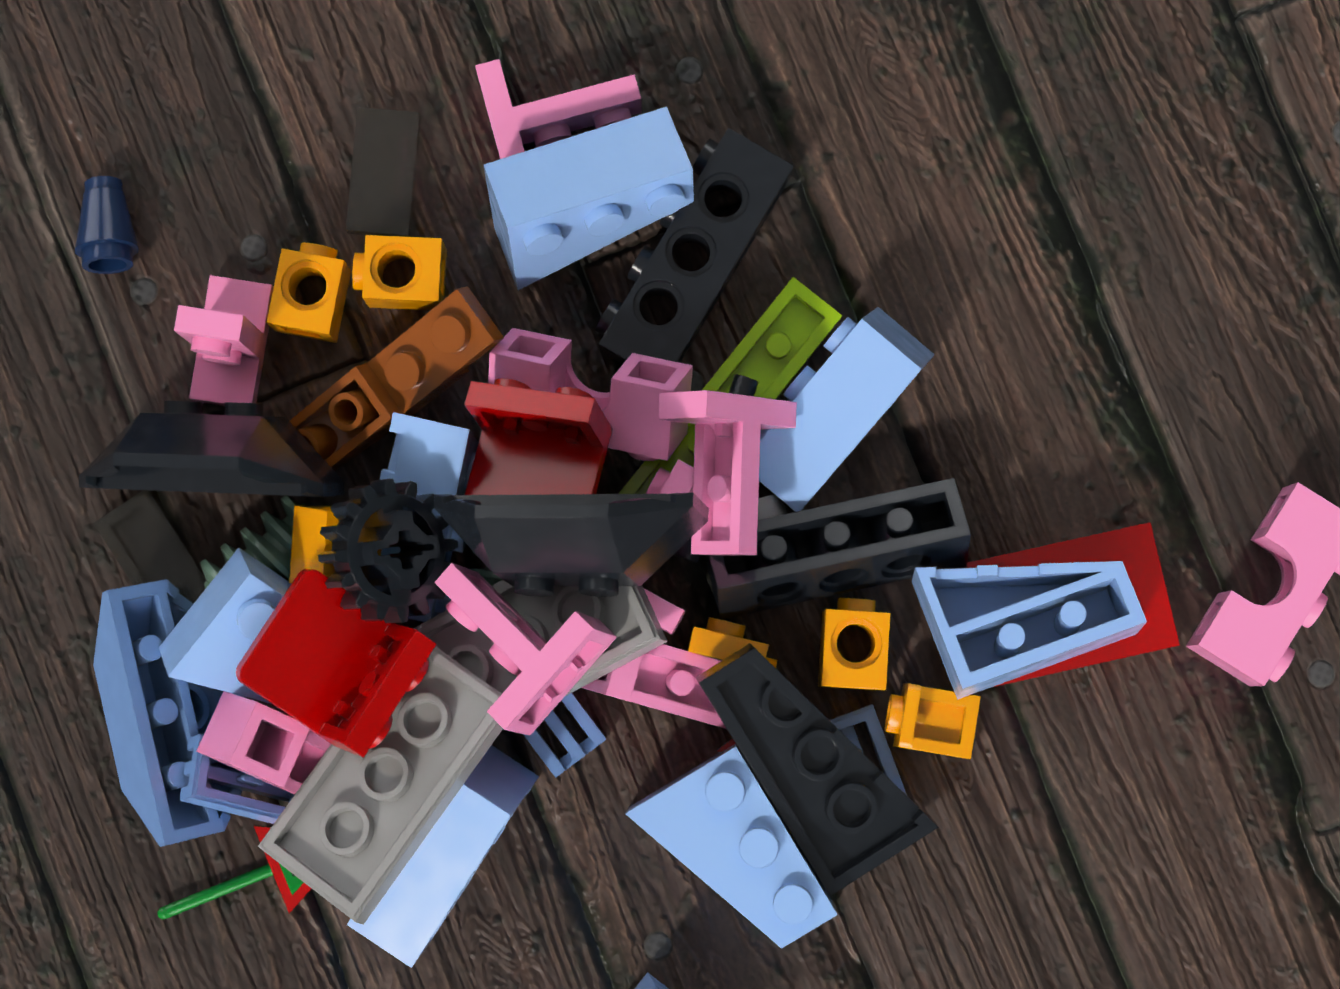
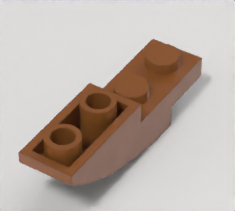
(398, 379)

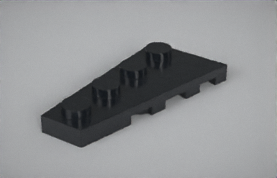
(819, 782)

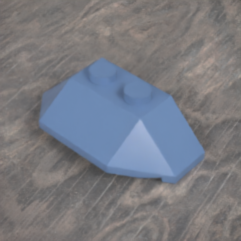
(153, 713)

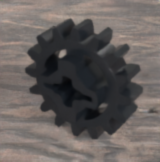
(382, 518)

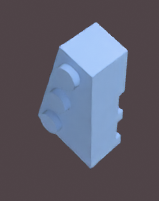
(586, 192)
(839, 404)
(440, 463)
(1022, 619)
(223, 625)
(737, 843)
(447, 858)

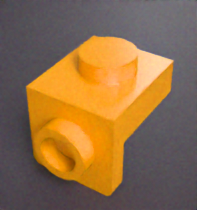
(722, 640)
(933, 720)

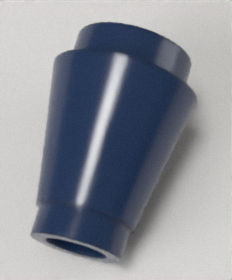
(105, 228)

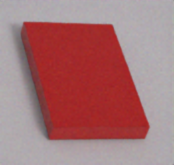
(1141, 560)

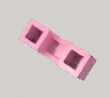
(631, 404)
(1255, 638)
(262, 742)

